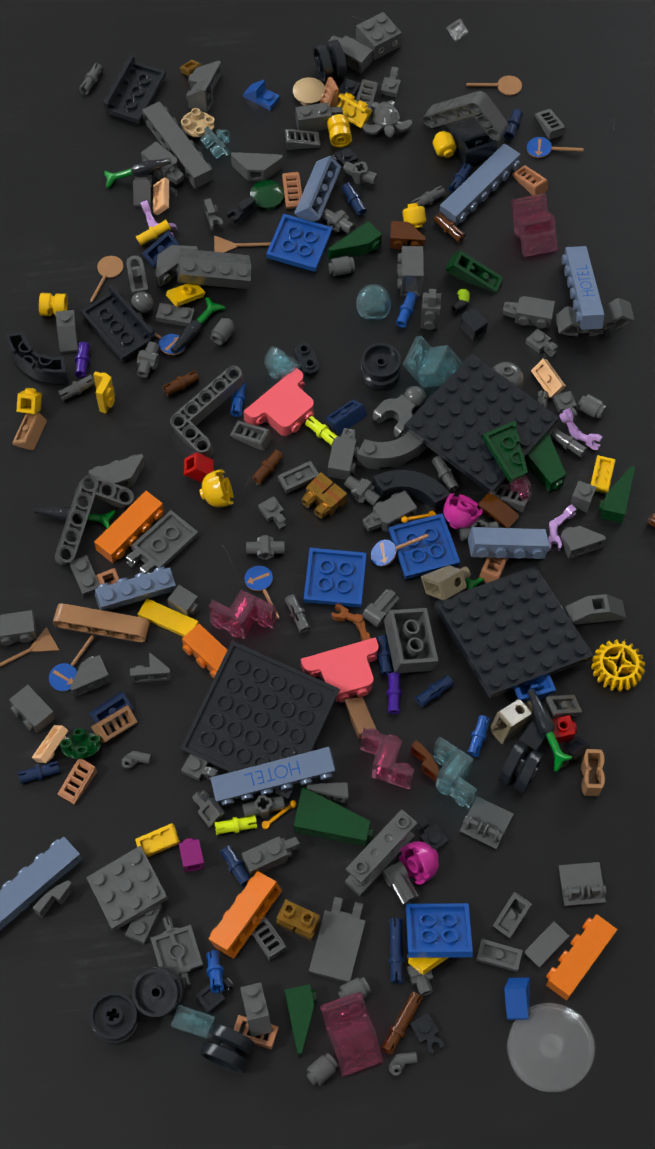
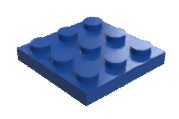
(299, 242)
(427, 554)
(335, 577)
(438, 930)

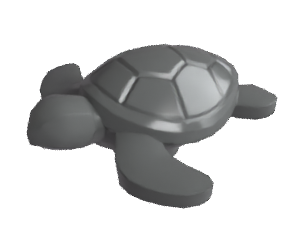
(386, 119)

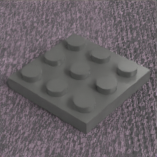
(127, 888)

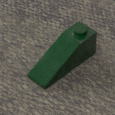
(357, 243)
(473, 272)
(616, 499)
(301, 1008)

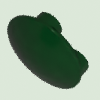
(267, 194)
(80, 744)

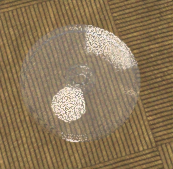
(551, 1048)

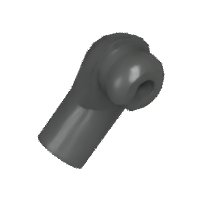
(135, 757)
(399, 1062)

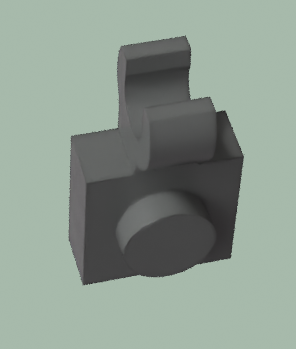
(391, 85)
(211, 212)
(540, 341)
(564, 401)
(273, 511)
(197, 767)
(209, 808)

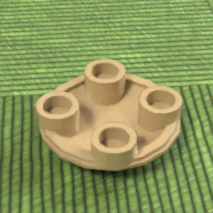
(308, 90)
(196, 122)

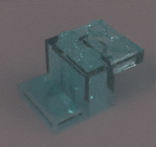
(430, 364)
(454, 772)

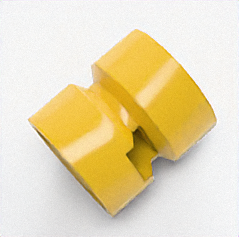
(339, 130)
(51, 304)

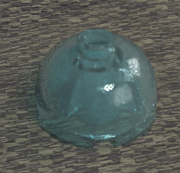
(373, 302)
(279, 364)

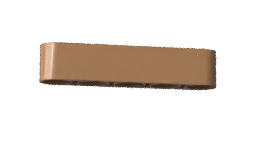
(101, 622)

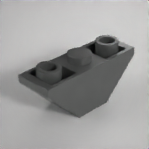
(256, 165)
(168, 264)
(121, 472)
(596, 609)

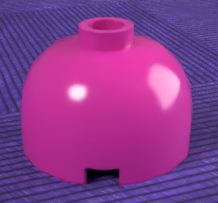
(461, 511)
(420, 861)

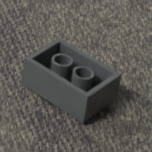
(410, 640)

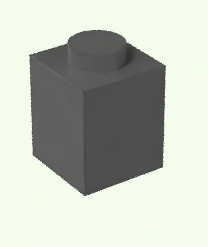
(583, 496)
(183, 601)

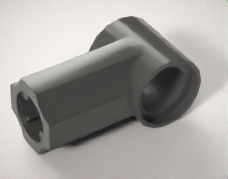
(377, 611)
(398, 878)

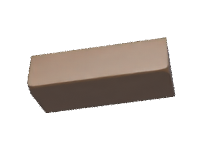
(30, 431)
(359, 715)

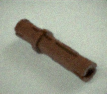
(398, 1030)

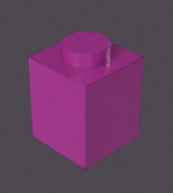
(191, 855)

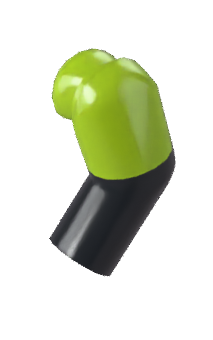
(464, 297)

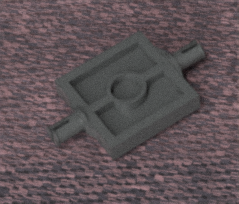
(177, 949)

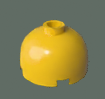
(217, 489)

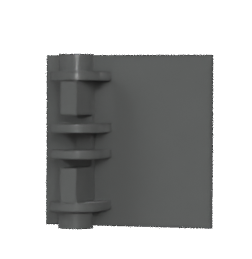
(486, 822)
(582, 884)

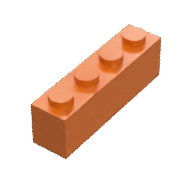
(129, 527)
(204, 648)
(245, 914)
(581, 956)

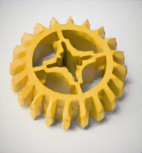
(602, 662)

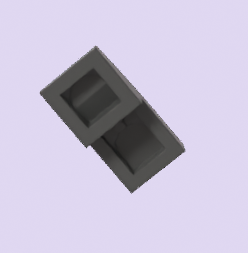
(58, 894)
(547, 944)

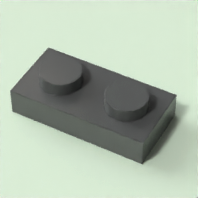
(174, 315)
(298, 477)
(84, 575)
(141, 926)
(499, 955)

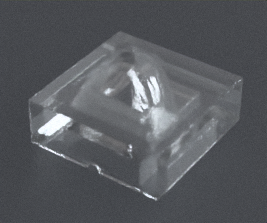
(457, 30)

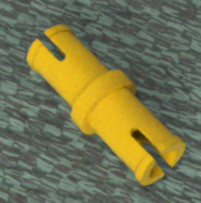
(153, 232)

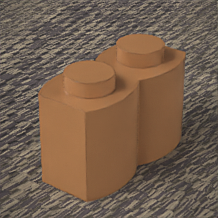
(592, 771)

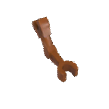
(356, 619)

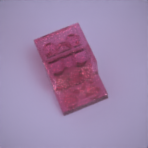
(534, 225)
(242, 614)
(387, 756)
(351, 1034)

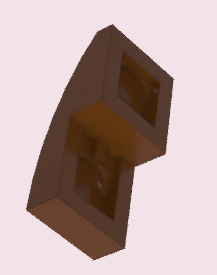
(499, 510)
(429, 765)

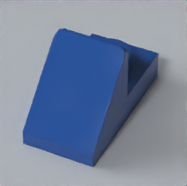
(260, 95)

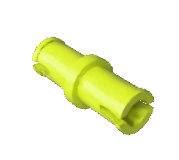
(321, 430)
(235, 825)

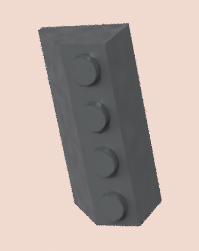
(214, 268)

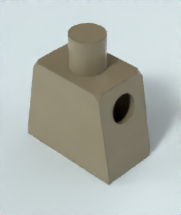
(445, 581)
(511, 720)

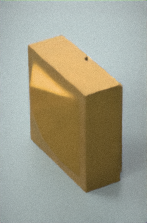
(189, 67)

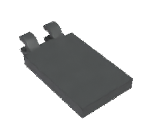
(161, 543)
(338, 942)

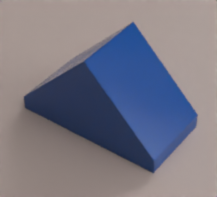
(542, 688)
(517, 998)

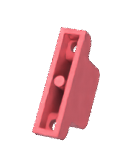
(282, 406)
(345, 668)

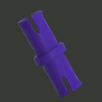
(82, 359)
(394, 693)

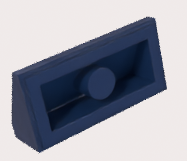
(156, 248)
(346, 416)
(109, 707)

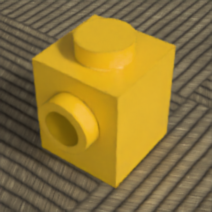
(29, 401)

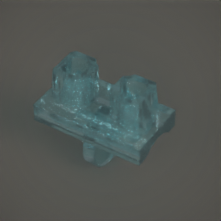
(210, 138)
(192, 1021)

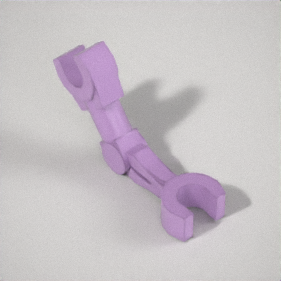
(151, 221)
(567, 417)
(568, 513)

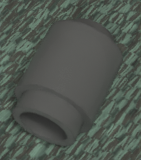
(341, 265)
(222, 331)
(592, 406)
(353, 987)
(321, 1069)

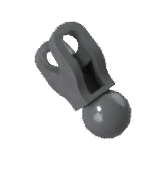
(141, 299)
(401, 408)

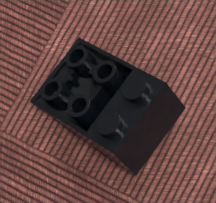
(472, 141)

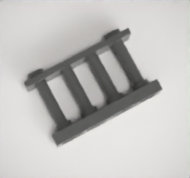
(380, 852)

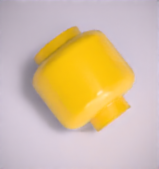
(444, 144)
(414, 215)

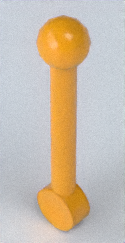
(405, 519)
(266, 824)

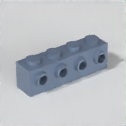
(318, 189)
(508, 543)
(135, 589)

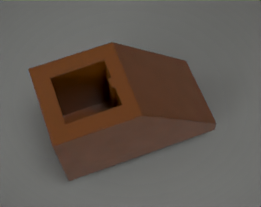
(405, 235)

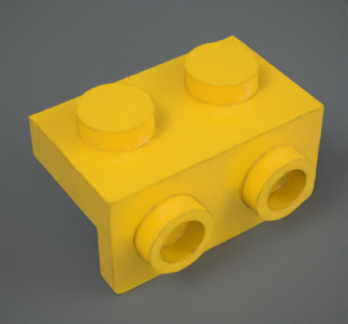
(355, 111)
(104, 391)

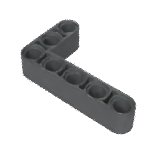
(473, 104)
(204, 409)
(83, 512)

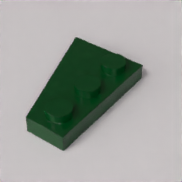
(506, 449)

